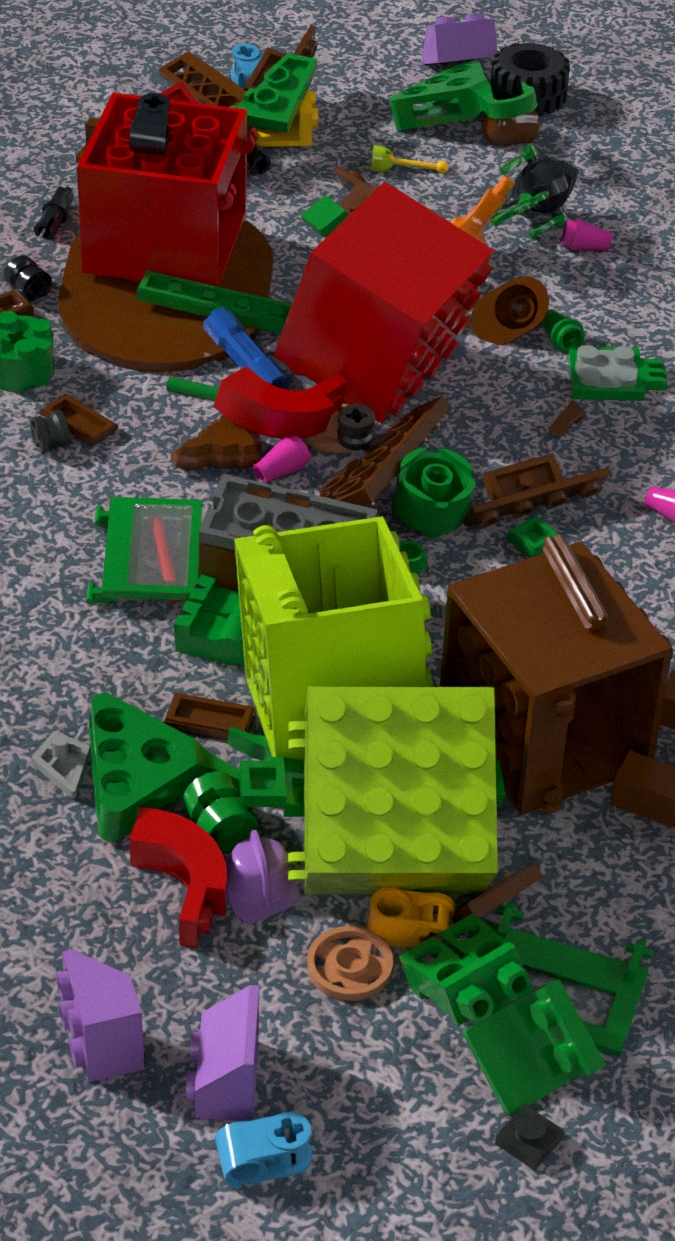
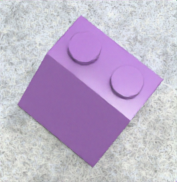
(459, 40)
(226, 1058)

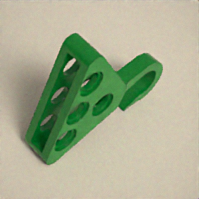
(456, 96)
(150, 762)

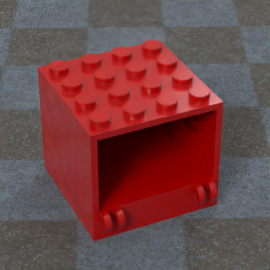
(166, 210)
(384, 301)

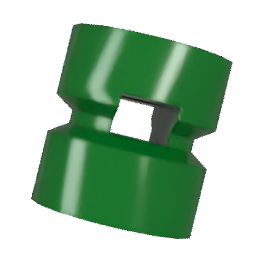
(215, 806)

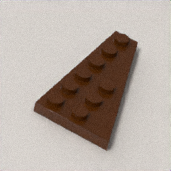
(365, 481)

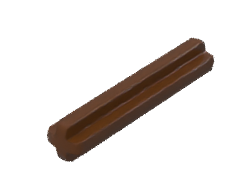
(575, 583)

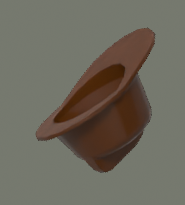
(510, 310)

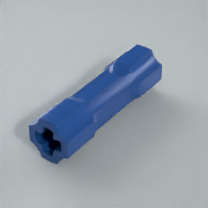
(232, 337)

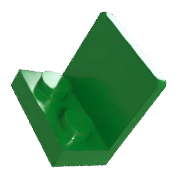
(533, 1047)

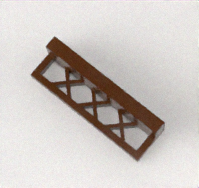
(202, 81)

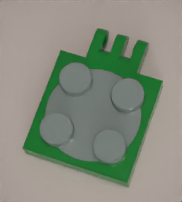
(613, 373)

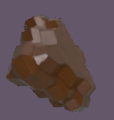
(219, 445)

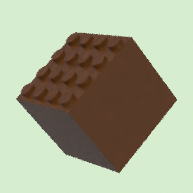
(562, 694)

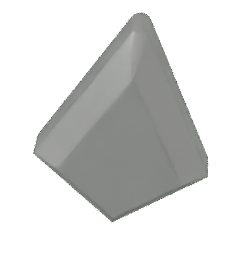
(62, 761)

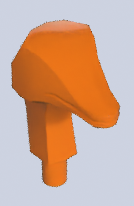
(479, 217)

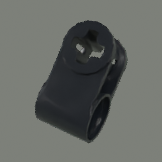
(150, 128)

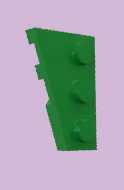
(280, 94)

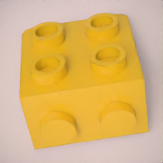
(300, 131)

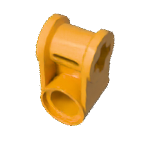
(407, 916)

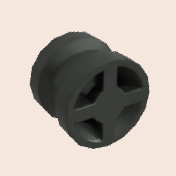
(356, 426)
(50, 431)

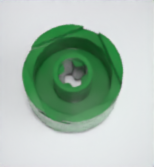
(25, 352)
(433, 491)

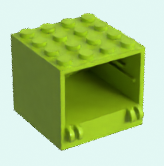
(327, 613)
(398, 790)

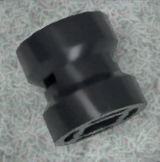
(27, 278)

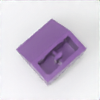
(102, 1017)

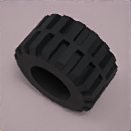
(537, 67)

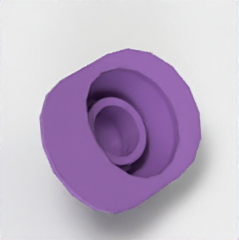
(259, 879)

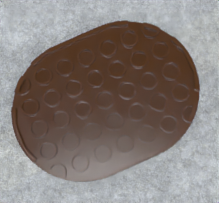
(144, 336)

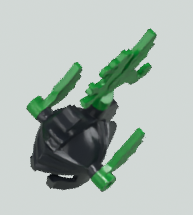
(539, 187)

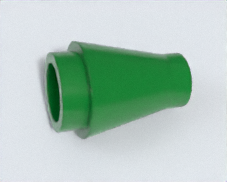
(563, 330)

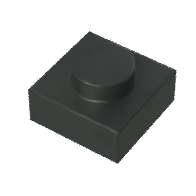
(529, 1137)

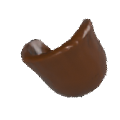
(511, 130)

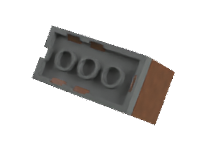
(247, 504)

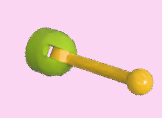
(384, 159)

